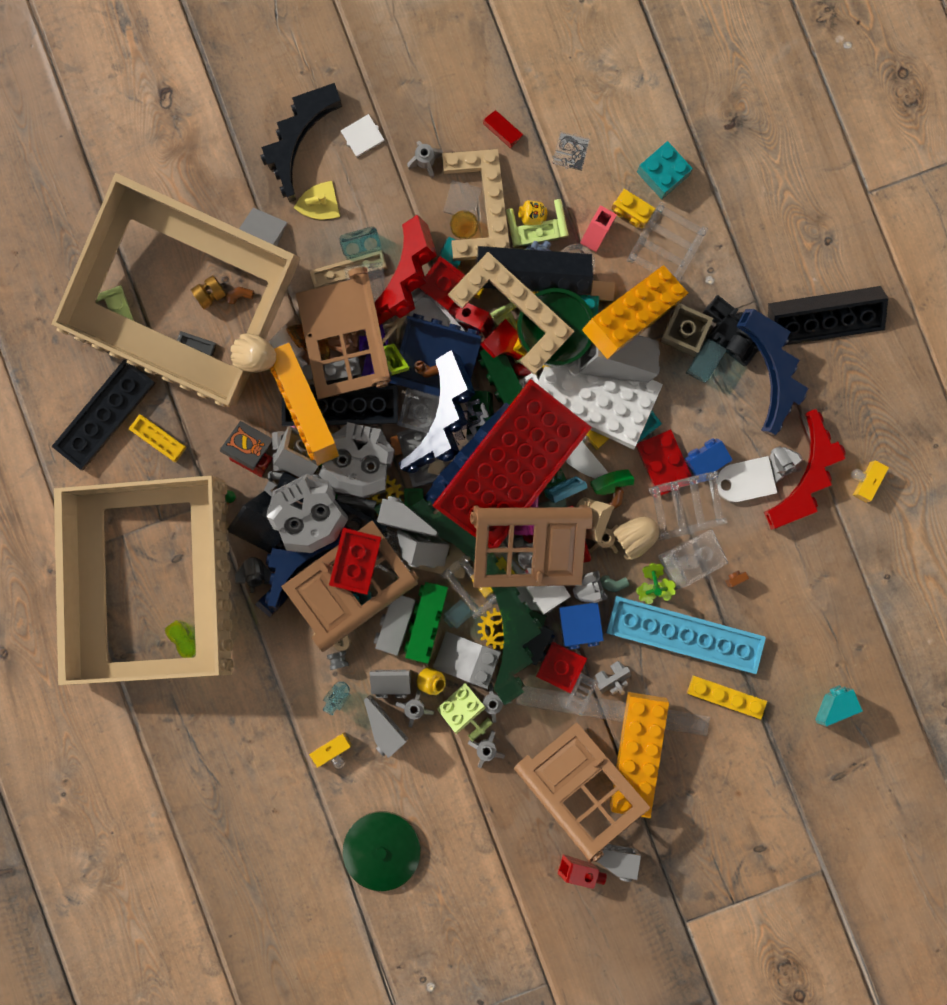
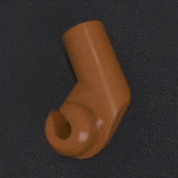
(238, 292)
(425, 370)
(617, 497)

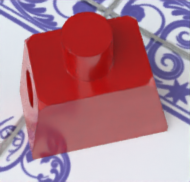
(473, 318)
(580, 872)

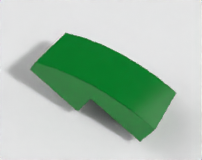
(606, 483)

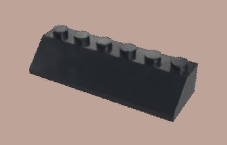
(544, 269)
(831, 314)
(356, 407)

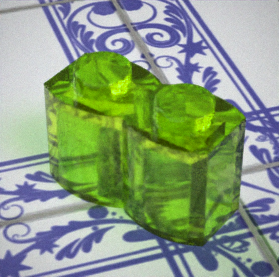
(181, 635)

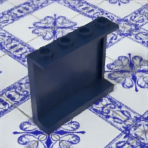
(428, 342)

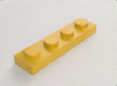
(727, 697)

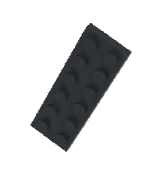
(103, 415)

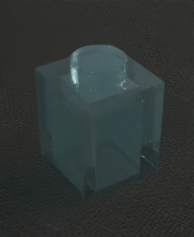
(458, 614)

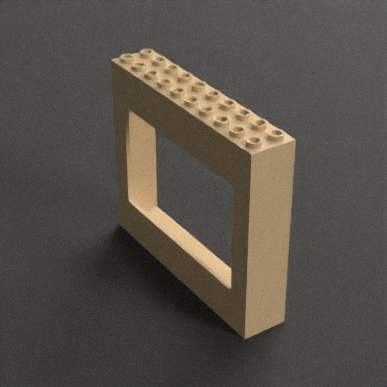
(139, 344)
(82, 579)

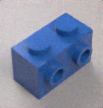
(708, 458)

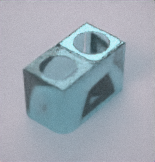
(353, 237)
(706, 360)

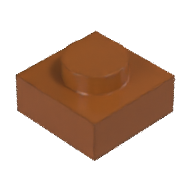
(396, 446)
(736, 578)

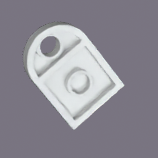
(747, 480)

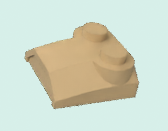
(600, 517)

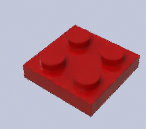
(440, 282)
(561, 667)

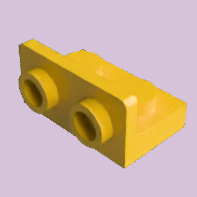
(633, 209)

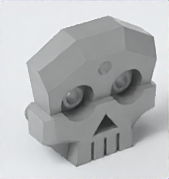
(353, 476)
(313, 527)

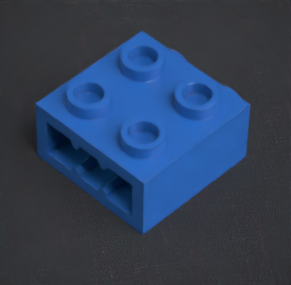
(581, 625)

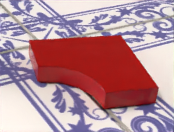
(502, 341)

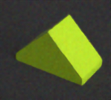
(395, 361)

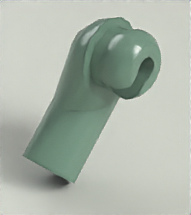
(612, 585)

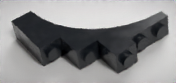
(307, 110)

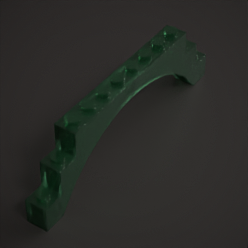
(516, 620)

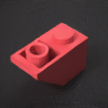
(598, 228)

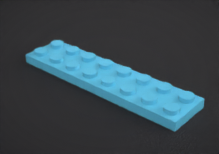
(686, 635)

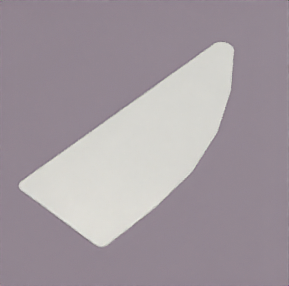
(585, 462)

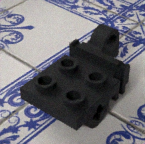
(729, 336)

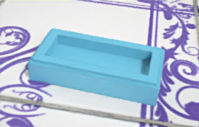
(565, 489)

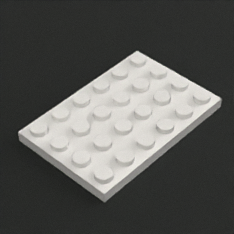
(607, 404)

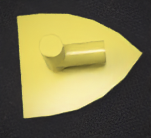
(319, 202)

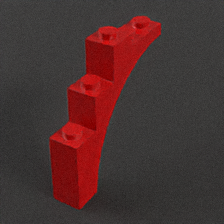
(409, 275)
(822, 454)

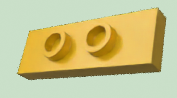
(157, 438)

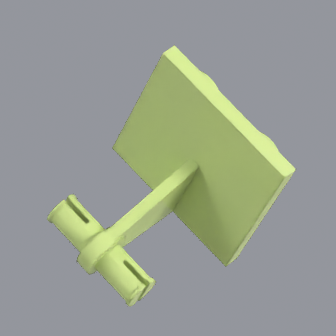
(462, 709)

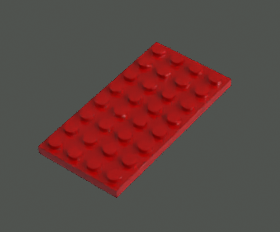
(514, 460)

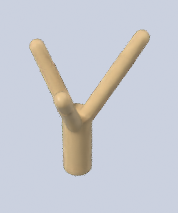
(396, 324)

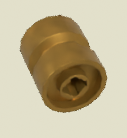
(203, 297)

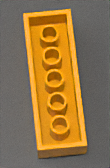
(635, 311)
(303, 406)
(640, 748)

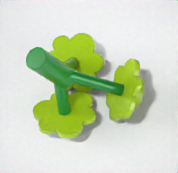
(662, 589)

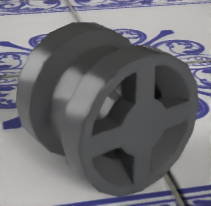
(337, 660)

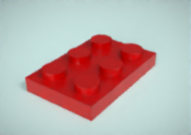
(663, 459)
(355, 561)

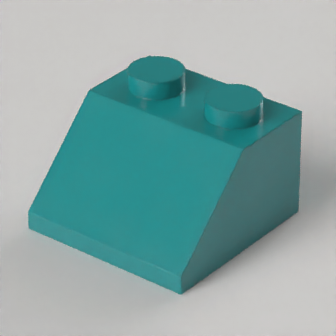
(838, 705)

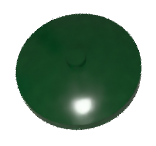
(573, 312)
(381, 851)

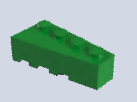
(426, 624)

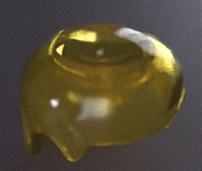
(464, 224)

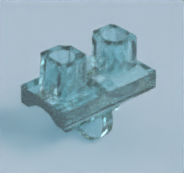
(336, 697)

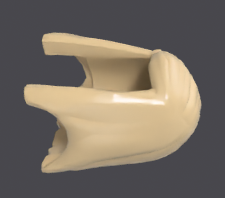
(252, 353)
(637, 536)

